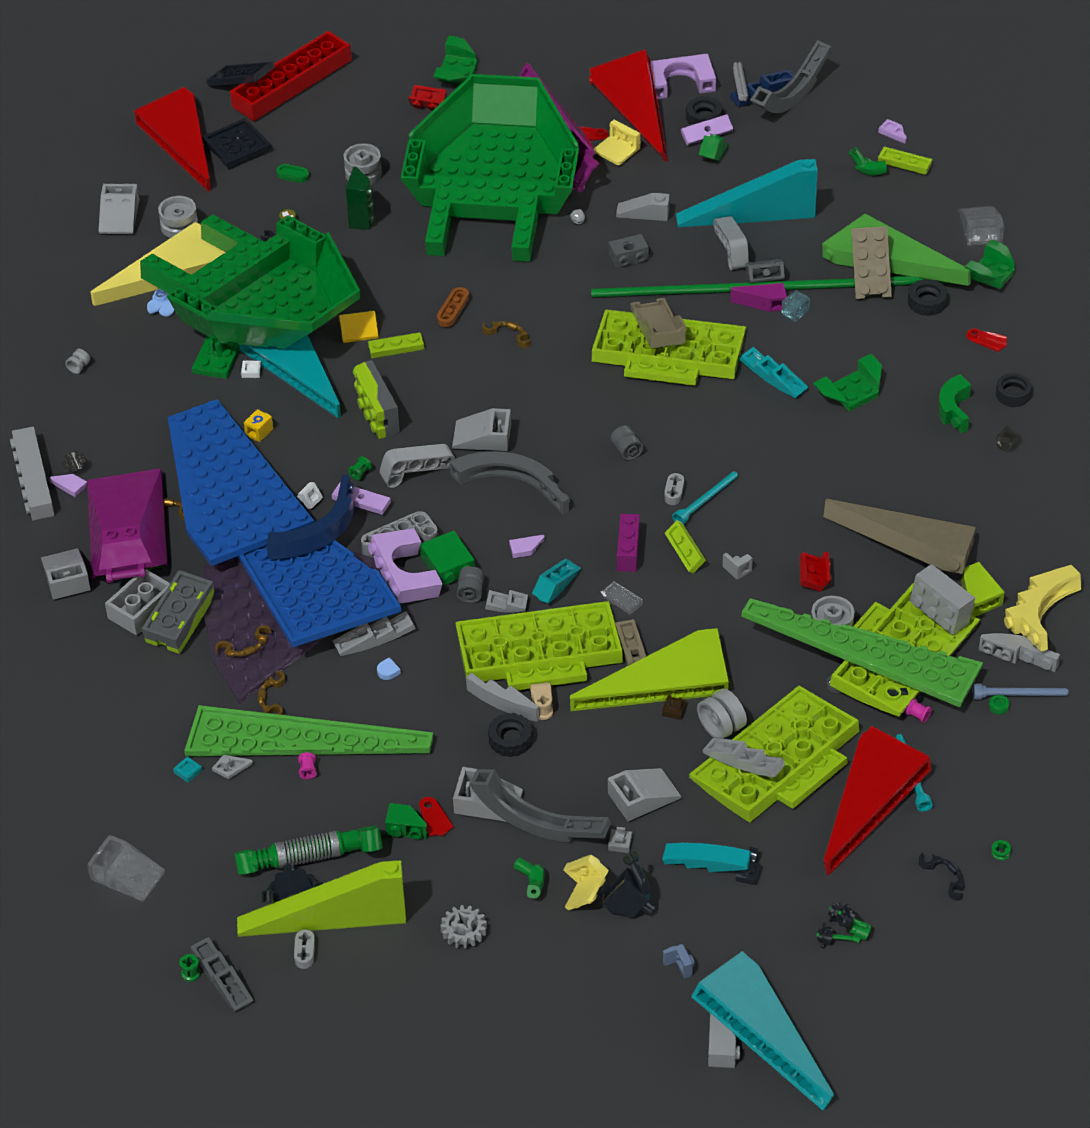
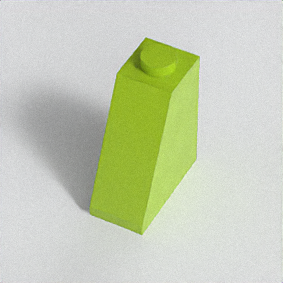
(983, 587)

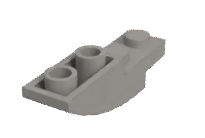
(1015, 647)

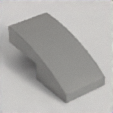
(508, 603)

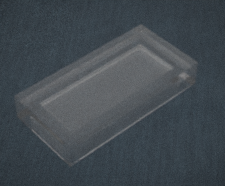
(622, 597)

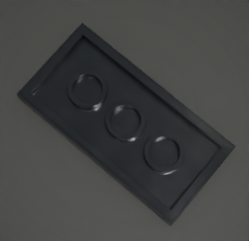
(240, 73)

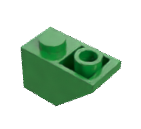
(713, 147)
(404, 822)

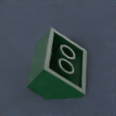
(359, 201)

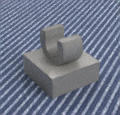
(620, 840)

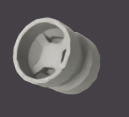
(77, 361)

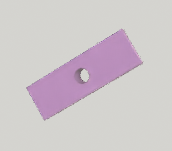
(716, 126)
(367, 500)

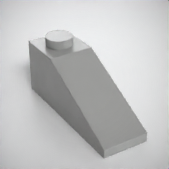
(648, 207)
(721, 1045)

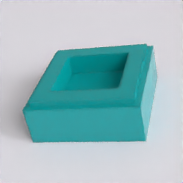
(187, 769)

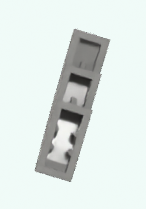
(370, 636)
(505, 700)
(739, 756)

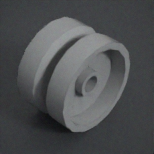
(365, 158)
(176, 214)
(835, 609)
(721, 714)

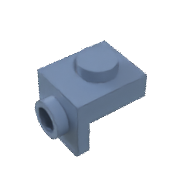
(678, 955)

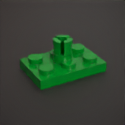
(215, 358)

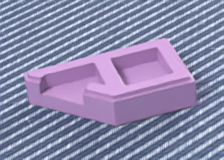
(893, 130)
(69, 483)
(525, 546)

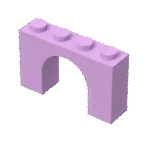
(694, 66)
(403, 585)

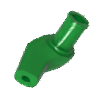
(866, 165)
(535, 875)

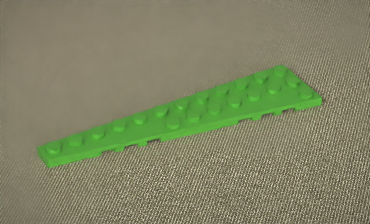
(914, 666)
(256, 733)

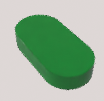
(292, 173)

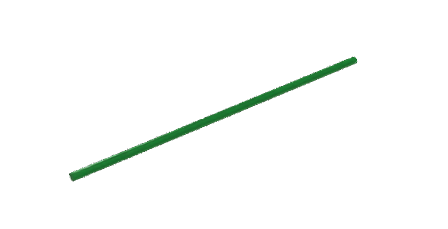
(726, 287)

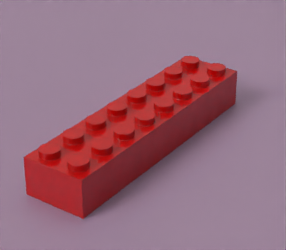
(291, 75)

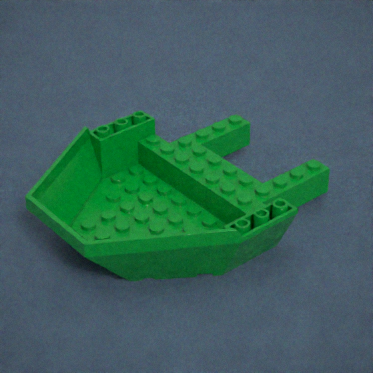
(491, 155)
(258, 288)

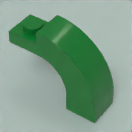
(952, 393)

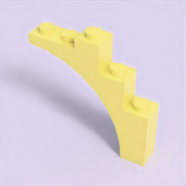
(1033, 603)

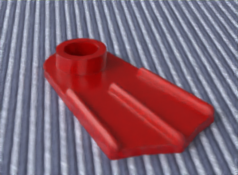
(594, 134)
(987, 339)
(434, 817)

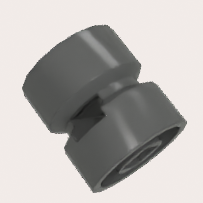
(626, 442)
(470, 584)

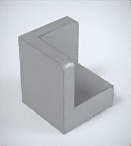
(737, 566)

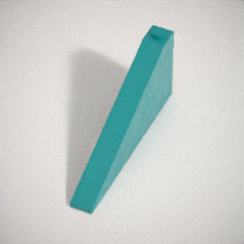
(772, 197)
(299, 368)
(750, 1009)

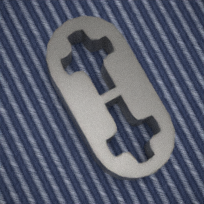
(677, 489)
(309, 949)

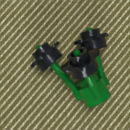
(844, 916)

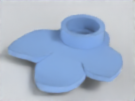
(160, 304)

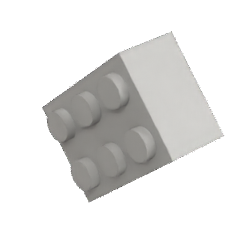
(942, 599)
(136, 601)

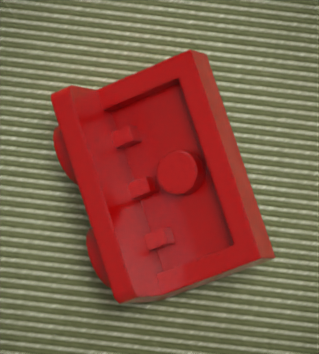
(426, 97)
(815, 571)

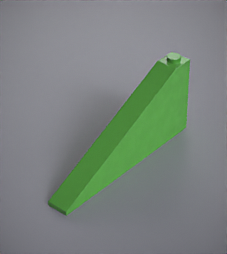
(905, 254)

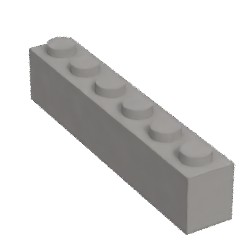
(32, 473)

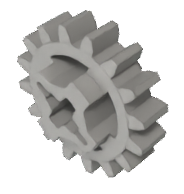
(461, 926)

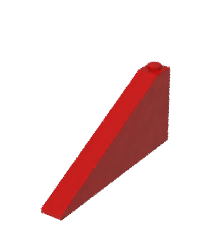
(632, 92)
(176, 129)
(877, 782)

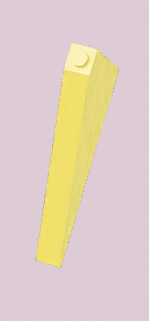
(183, 250)

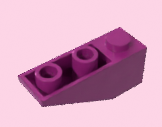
(762, 297)

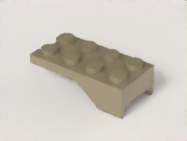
(871, 262)
(659, 323)

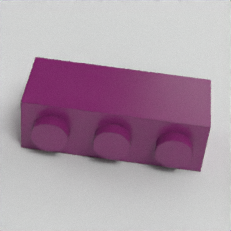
(628, 542)

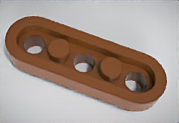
(452, 307)

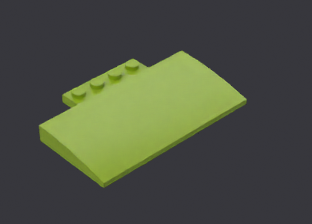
(707, 350)
(903, 623)
(540, 645)
(801, 732)

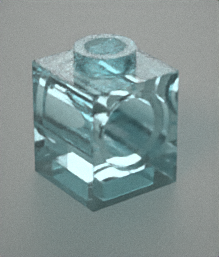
(795, 305)

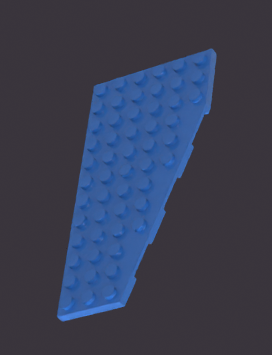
(227, 485)
(319, 591)

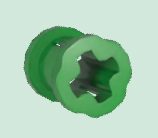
(359, 468)
(187, 967)

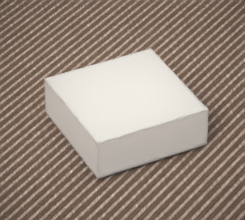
(251, 369)

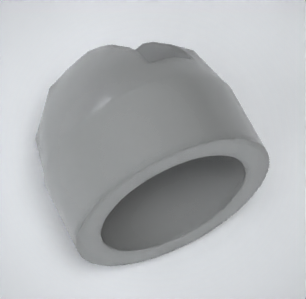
(577, 216)

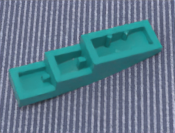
(774, 374)
(713, 857)

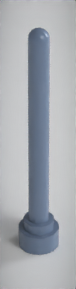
(980, 691)

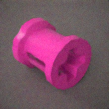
(918, 710)
(306, 763)

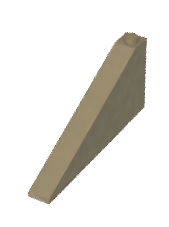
(927, 539)

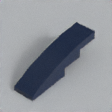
(771, 82)

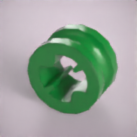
(1001, 844)

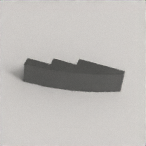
(221, 974)

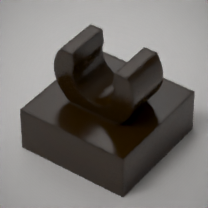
(674, 707)

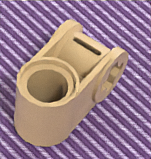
(542, 697)

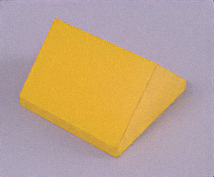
(358, 326)

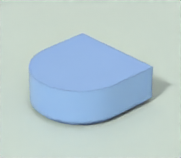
(388, 669)

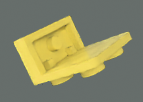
(620, 144)
(589, 876)

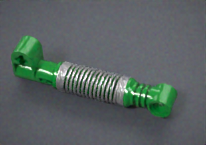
(308, 849)

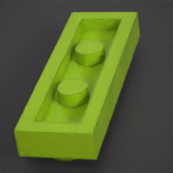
(905, 160)
(396, 345)
(685, 546)

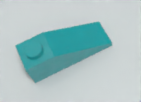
(555, 580)

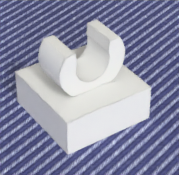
(310, 495)

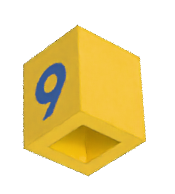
(258, 425)

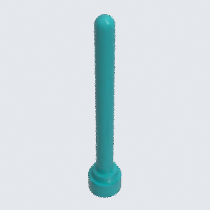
(683, 514)
(923, 801)

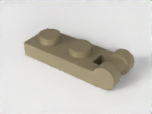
(630, 641)

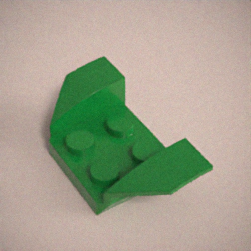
(458, 62)
(994, 267)
(856, 387)

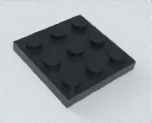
(236, 143)

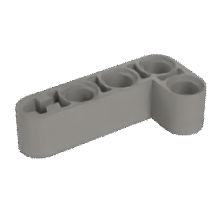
(733, 241)
(413, 459)
(419, 521)

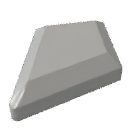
(230, 766)

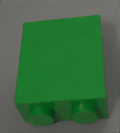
(446, 556)

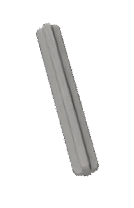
(740, 81)

